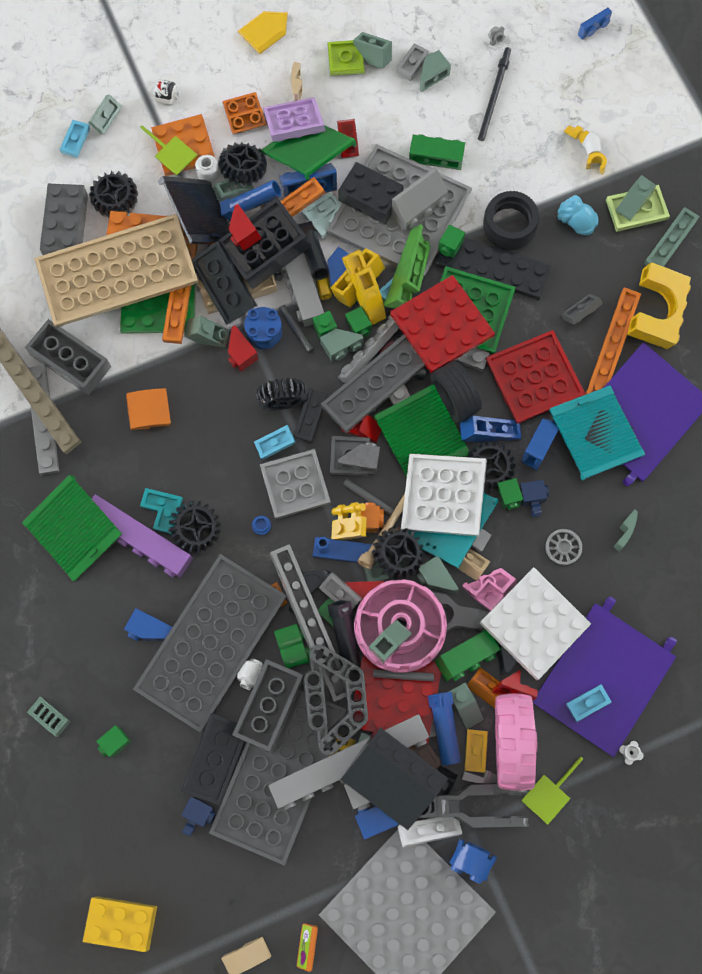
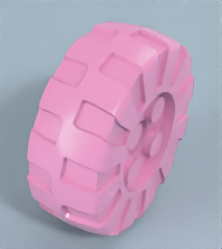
(405, 602)
(515, 742)

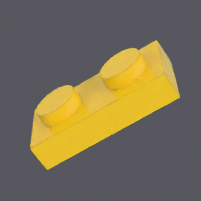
(475, 751)

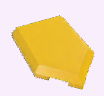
(265, 30)

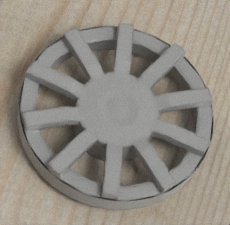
(563, 547)

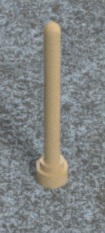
(366, 559)

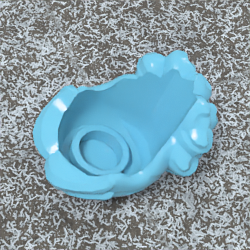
(578, 215)

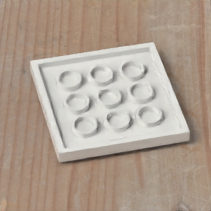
(444, 494)
(535, 623)

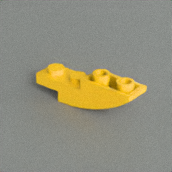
(366, 286)

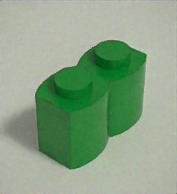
(292, 647)

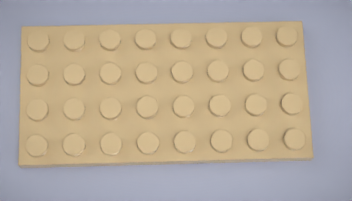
(116, 270)

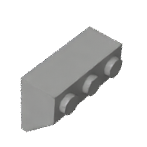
(419, 200)

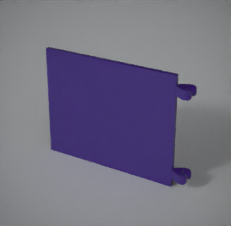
(657, 405)
(618, 659)

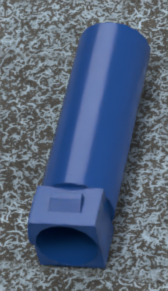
(251, 199)
(445, 727)

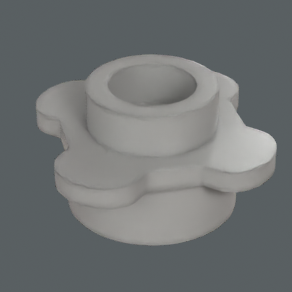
(496, 35)

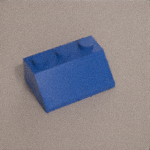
(325, 176)

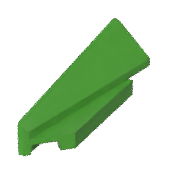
(409, 269)

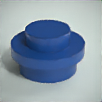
(261, 525)

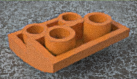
(244, 113)
(148, 409)

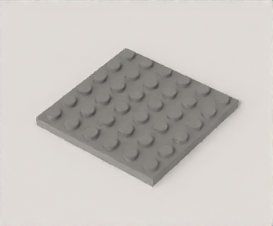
(390, 239)
(407, 911)

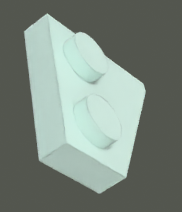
(322, 213)

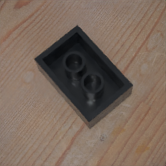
(369, 192)

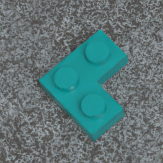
(162, 503)

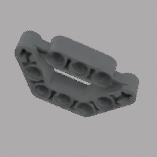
(320, 709)

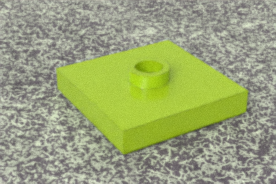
(344, 58)

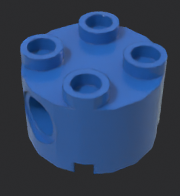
(263, 327)
(472, 860)

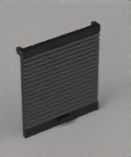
(196, 209)

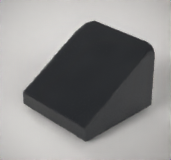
(450, 782)

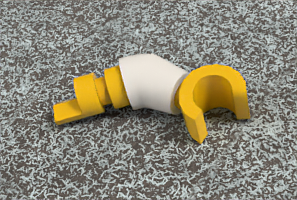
(591, 143)

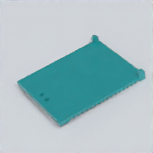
(576, 421)
(454, 547)

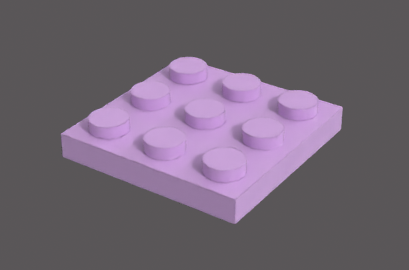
(293, 119)

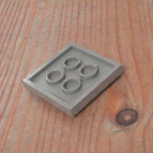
(295, 484)

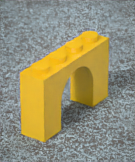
(674, 289)

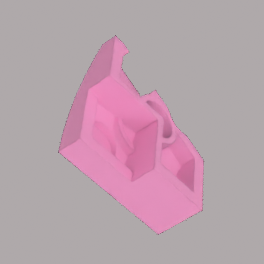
(491, 588)

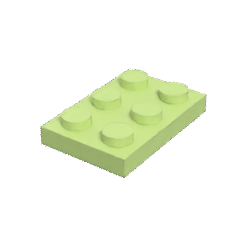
(652, 211)

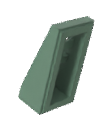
(222, 192)
(59, 727)

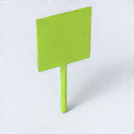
(174, 154)
(547, 798)

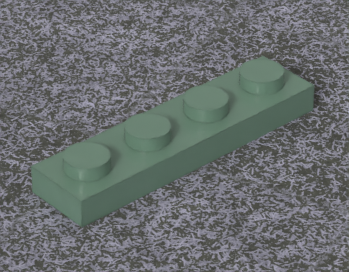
(673, 238)

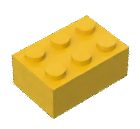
(120, 924)

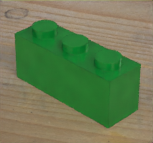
(437, 151)
(467, 656)

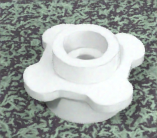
(637, 754)

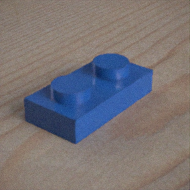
(591, 25)

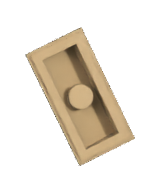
(474, 564)

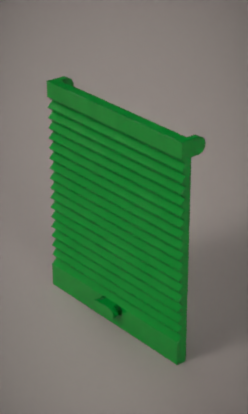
(309, 151)
(420, 427)
(72, 528)

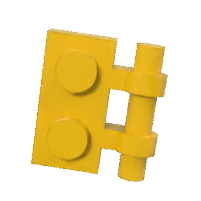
(346, 527)

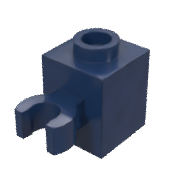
(534, 494)
(197, 813)

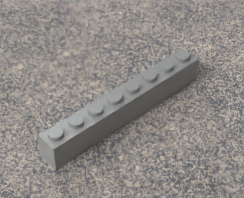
(302, 286)
(307, 616)
(331, 769)

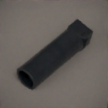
(314, 255)
(344, 631)

